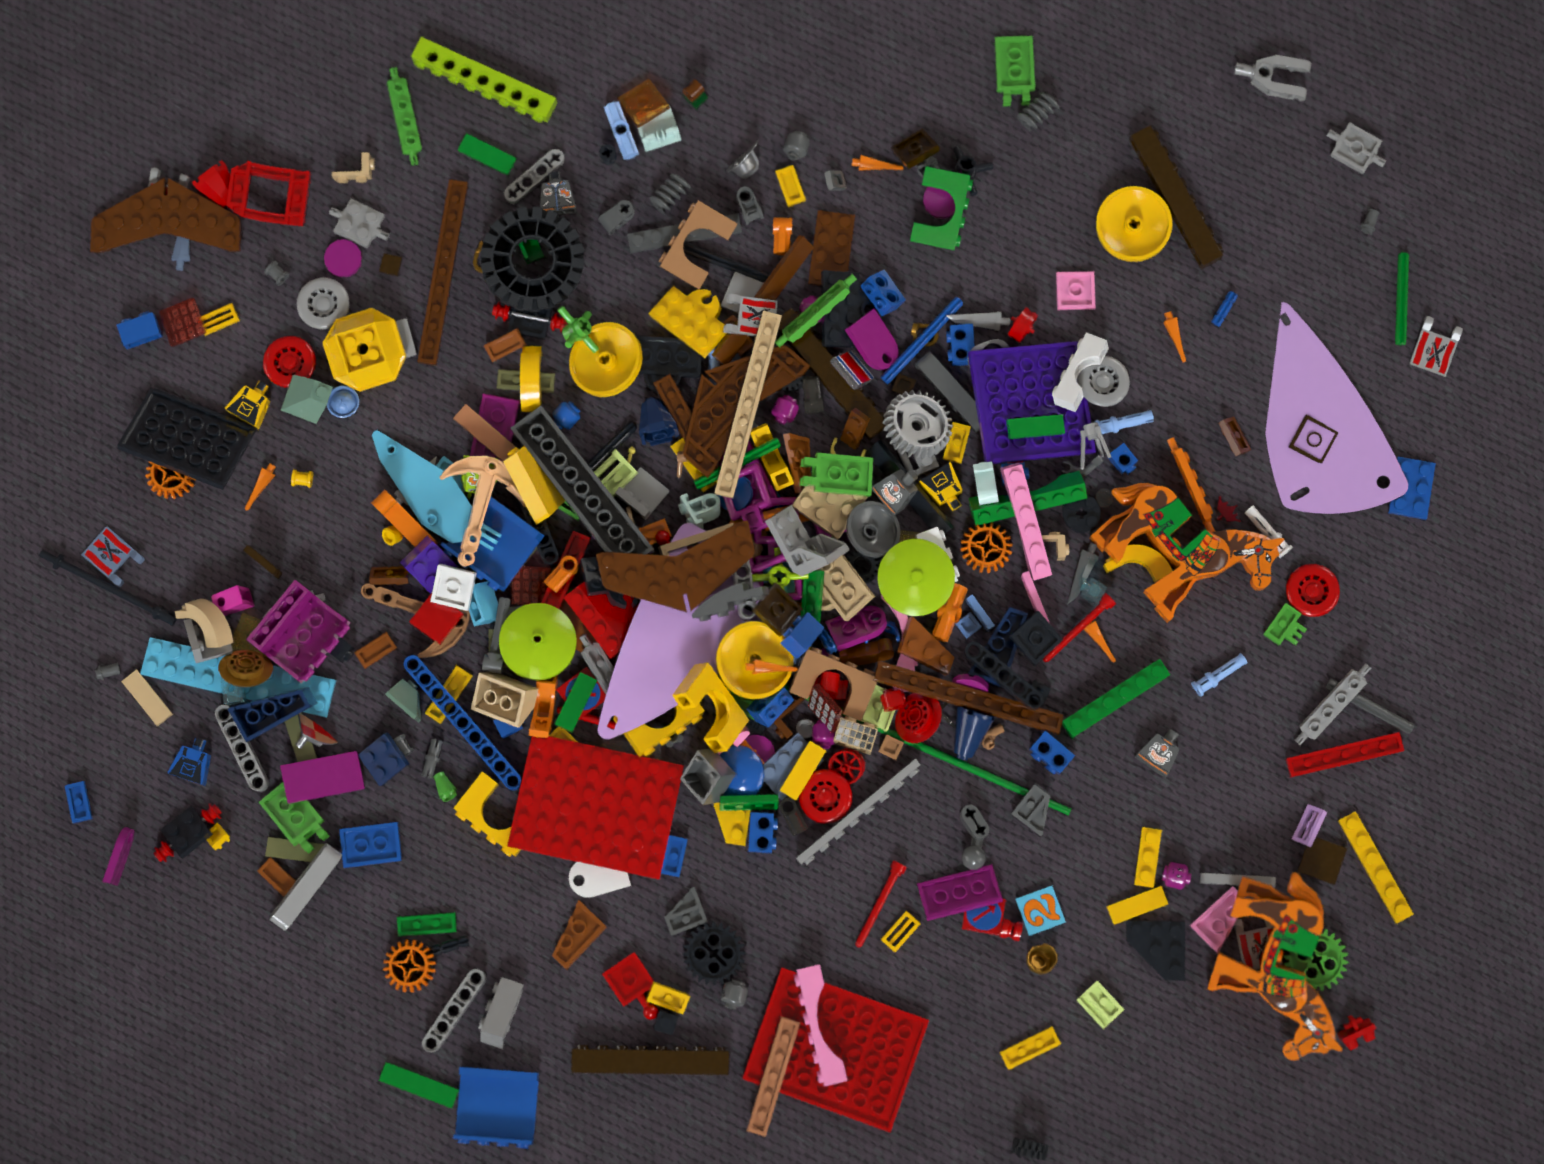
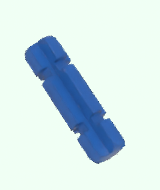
(1224, 308)
(827, 641)

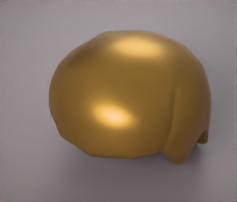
(1046, 953)

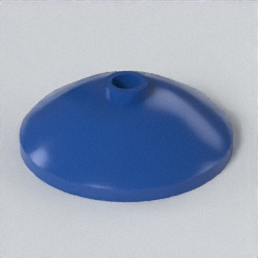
(748, 771)

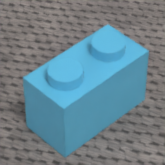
(483, 604)

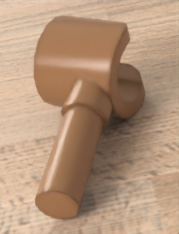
(680, 458)

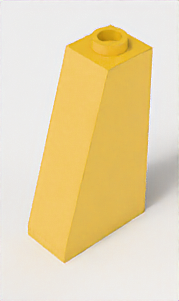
(533, 484)

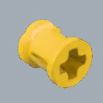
(302, 478)

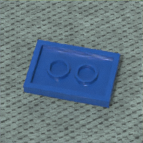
(1417, 498)
(370, 845)

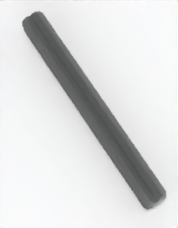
(1377, 710)

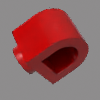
(892, 699)

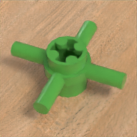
(577, 329)

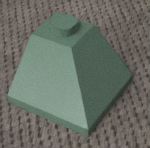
(306, 398)
(407, 698)

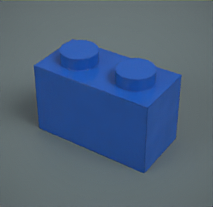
(139, 330)
(801, 635)

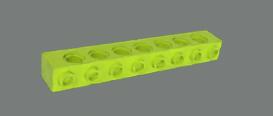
(426, 49)

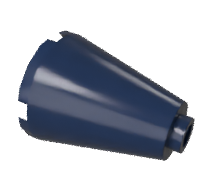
(970, 731)

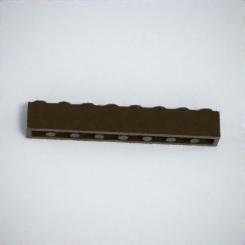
(1174, 192)
(819, 359)
(650, 1061)

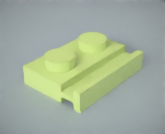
(875, 713)
(1100, 1004)

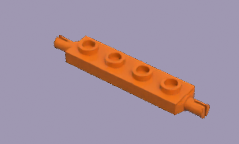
(1190, 477)

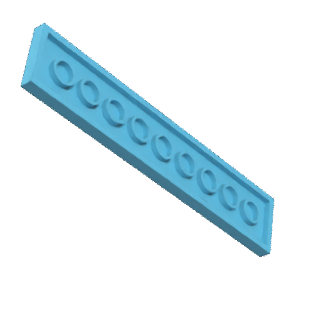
(177, 664)

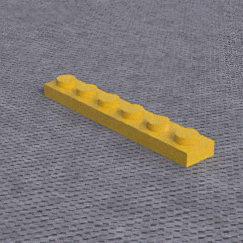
(1375, 867)

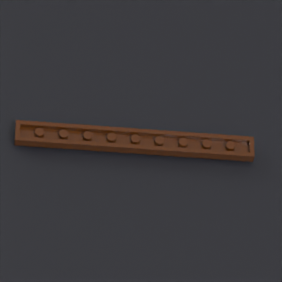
(442, 272)
(967, 697)

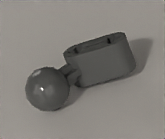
(974, 856)

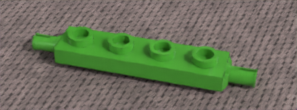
(404, 116)
(816, 311)

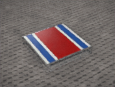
(852, 369)

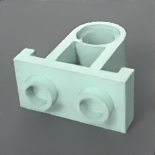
(985, 483)
(699, 510)

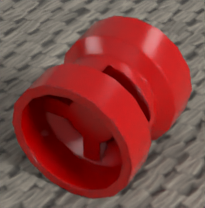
(1007, 928)

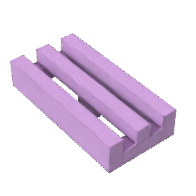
(1312, 826)

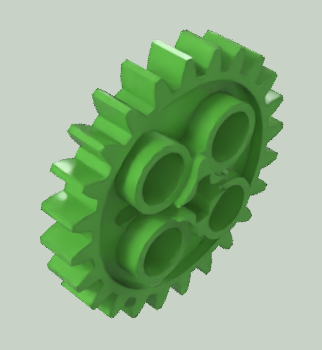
(1332, 951)

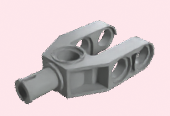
(1273, 88)

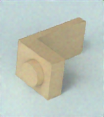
(368, 165)
(1061, 548)

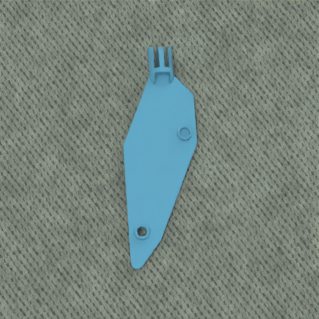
(435, 502)

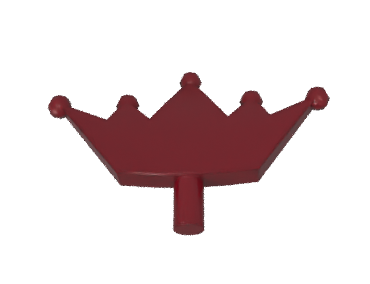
(1227, 511)

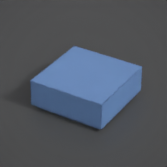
(968, 625)

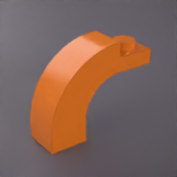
(544, 708)

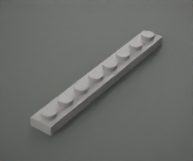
(866, 807)

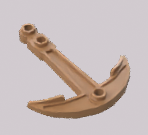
(413, 606)

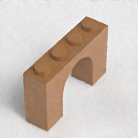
(700, 218)
(860, 682)

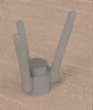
(1093, 432)

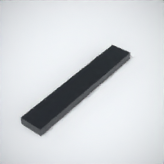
(920, 502)

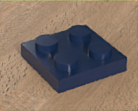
(383, 759)

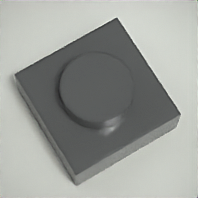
(835, 180)

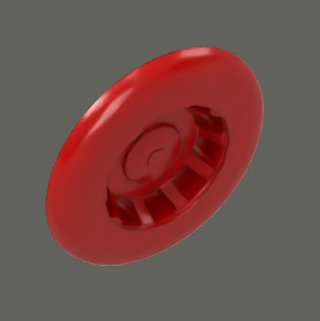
(289, 361)
(1313, 590)
(914, 714)
(826, 796)

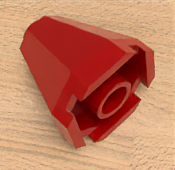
(215, 183)

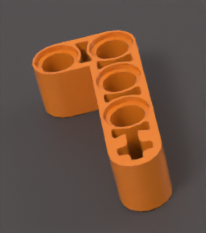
(401, 518)

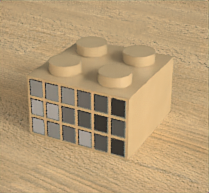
(855, 735)

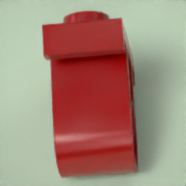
(832, 685)

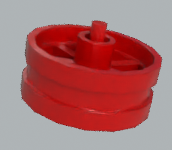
(1022, 325)
(847, 765)

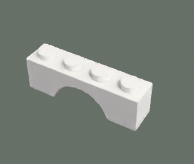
(1089, 352)

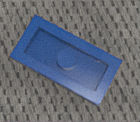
(78, 802)
(674, 856)

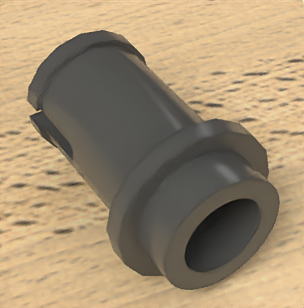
(1370, 221)
(107, 671)

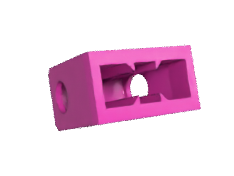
(233, 600)

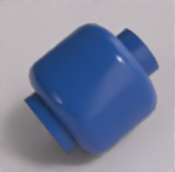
(566, 415)

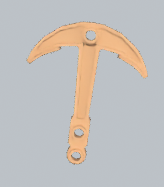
(482, 496)

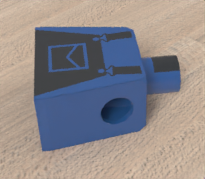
(192, 763)

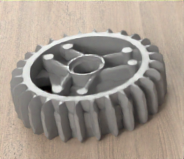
(932, 425)

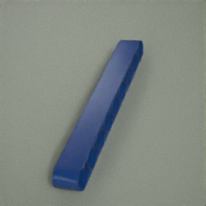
(458, 714)

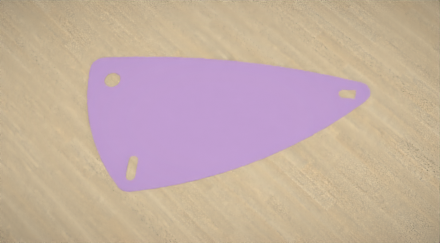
(1314, 384)
(660, 653)

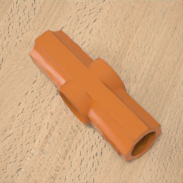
(949, 613)

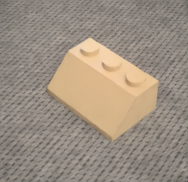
(503, 698)

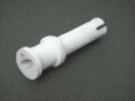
(1252, 513)

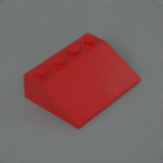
(604, 622)

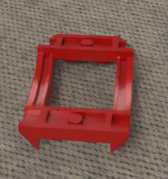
(296, 198)

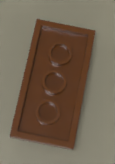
(831, 244)

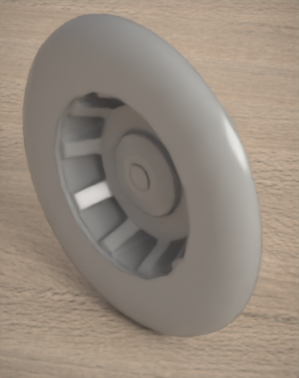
(322, 303)
(1103, 382)

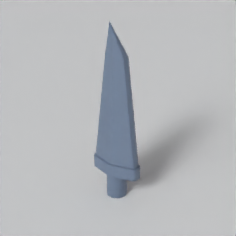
(181, 252)

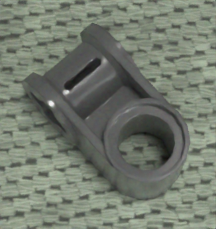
(749, 209)
(615, 217)

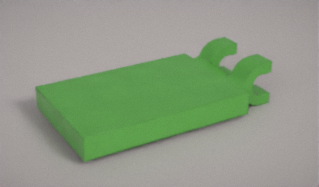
(1015, 67)
(839, 474)
(295, 820)

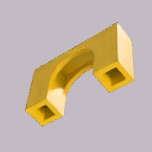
(729, 716)
(645, 738)
(471, 808)

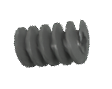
(1037, 110)
(669, 192)

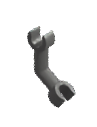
(1089, 468)

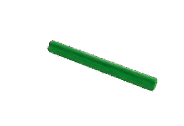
(1402, 299)
(749, 457)

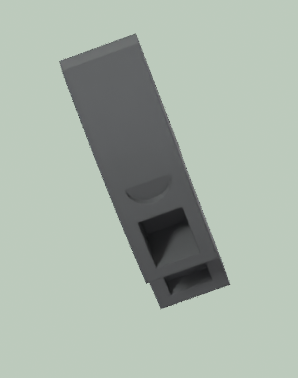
(725, 600)

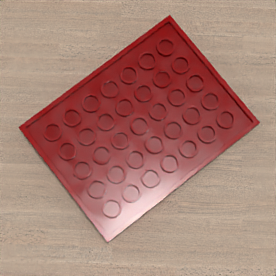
(595, 806)
(868, 1036)

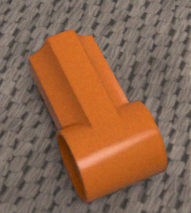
(782, 230)
(560, 574)

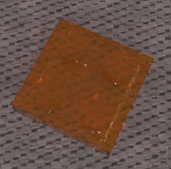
(643, 103)

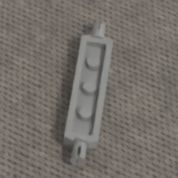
(597, 662)
(1333, 704)

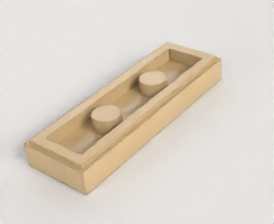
(147, 697)

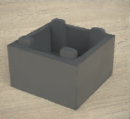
(707, 776)

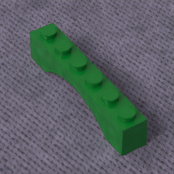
(1063, 490)
(1115, 698)

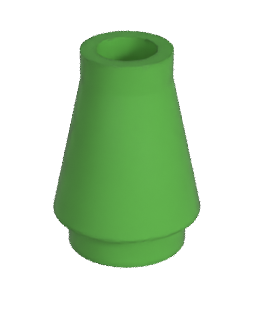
(444, 787)

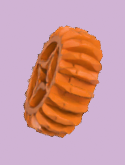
(167, 480)
(995, 549)
(410, 957)

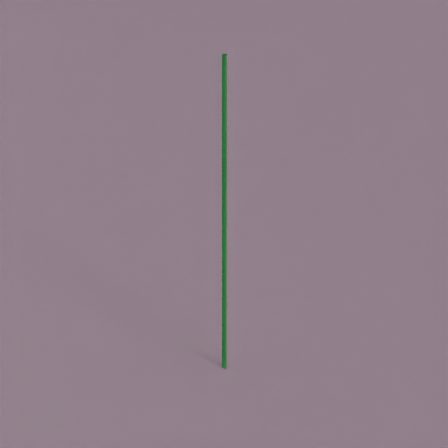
(957, 762)

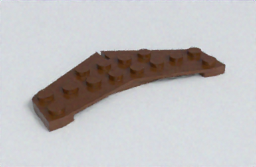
(155, 213)
(718, 403)
(668, 578)

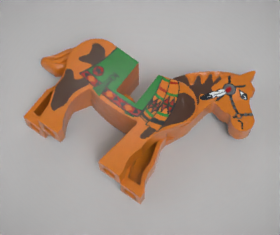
(1159, 516)
(1296, 929)

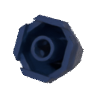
(656, 423)

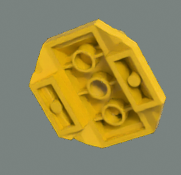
(384, 352)

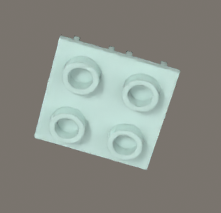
(660, 131)

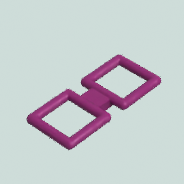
(754, 515)
(759, 539)

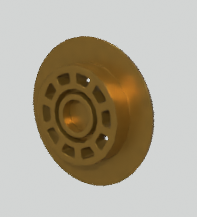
(245, 668)

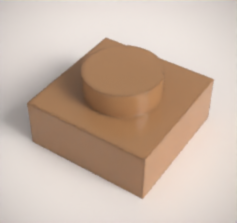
(891, 747)

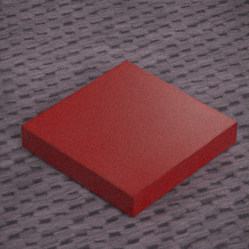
(436, 620)

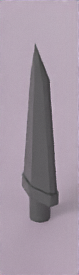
(1085, 565)

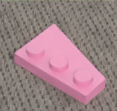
(1216, 921)

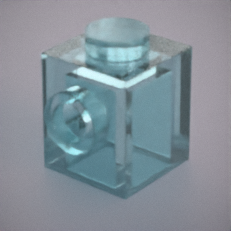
(1092, 591)
(232, 694)

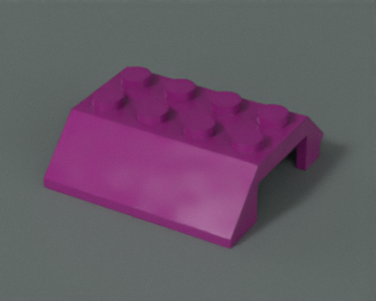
(299, 632)

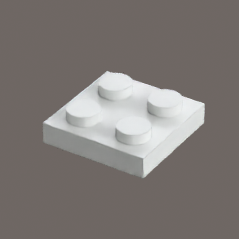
(453, 587)

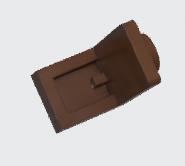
(781, 729)

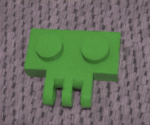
(1285, 626)

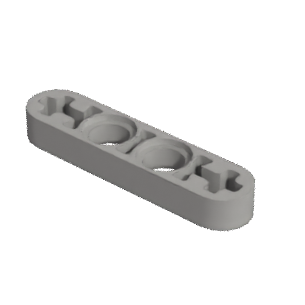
(532, 174)
(1222, 879)

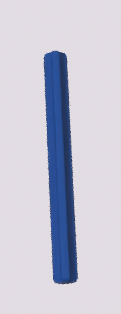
(921, 340)

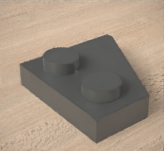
(1033, 808)
(686, 914)

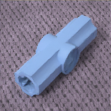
(617, 120)

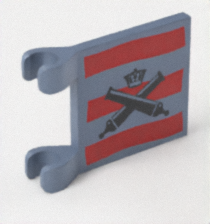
(109, 553)

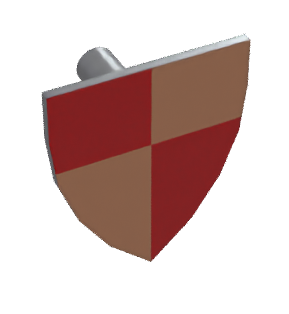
(313, 733)

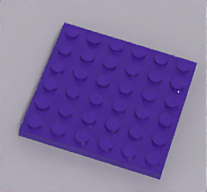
(1020, 385)

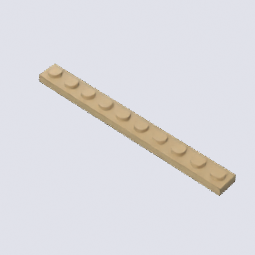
(748, 404)

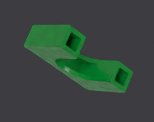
(956, 185)

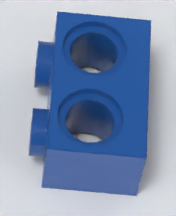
(883, 293)
(960, 345)
(770, 708)
(1055, 749)
(757, 832)

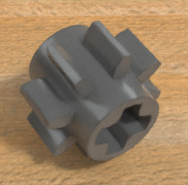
(931, 161)

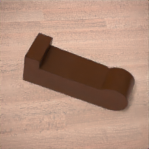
(868, 652)

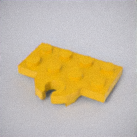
(691, 318)

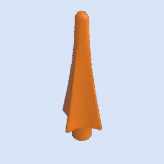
(867, 163)
(1173, 329)
(264, 478)
(1095, 633)
(764, 667)

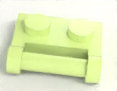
(619, 476)

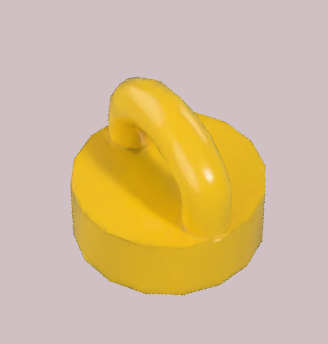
(391, 535)

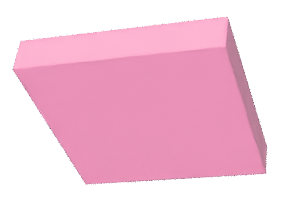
(1075, 290)

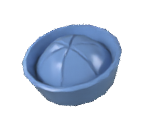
(343, 401)

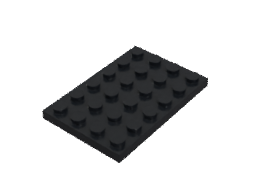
(186, 438)

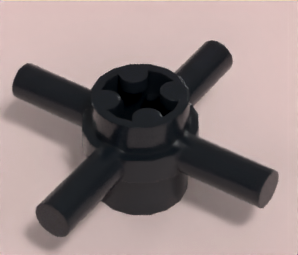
(968, 166)

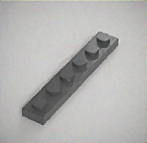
(662, 236)

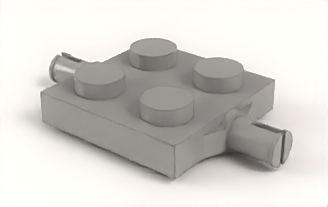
(1356, 148)
(359, 223)

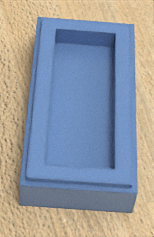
(980, 613)

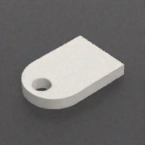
(597, 880)

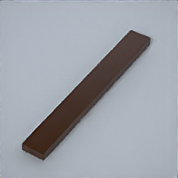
(770, 290)

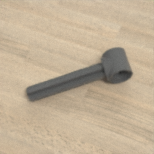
(493, 661)

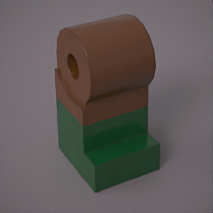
(694, 94)

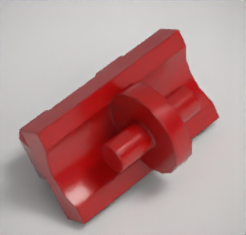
(1354, 1029)

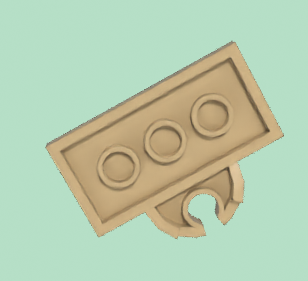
(844, 589)

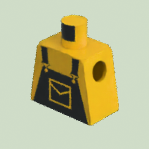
(250, 404)
(943, 487)

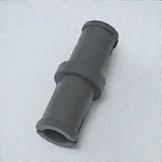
(431, 758)

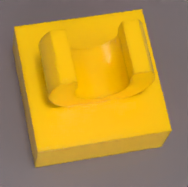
(219, 837)

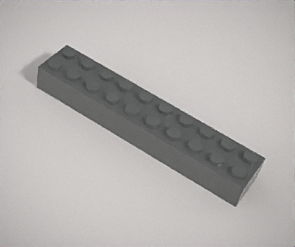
(579, 485)

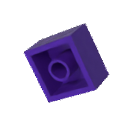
(423, 562)

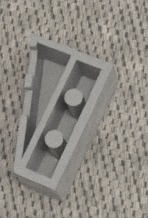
(500, 1012)

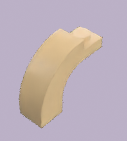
(210, 619)

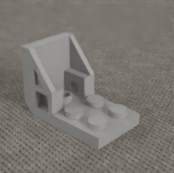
(799, 547)

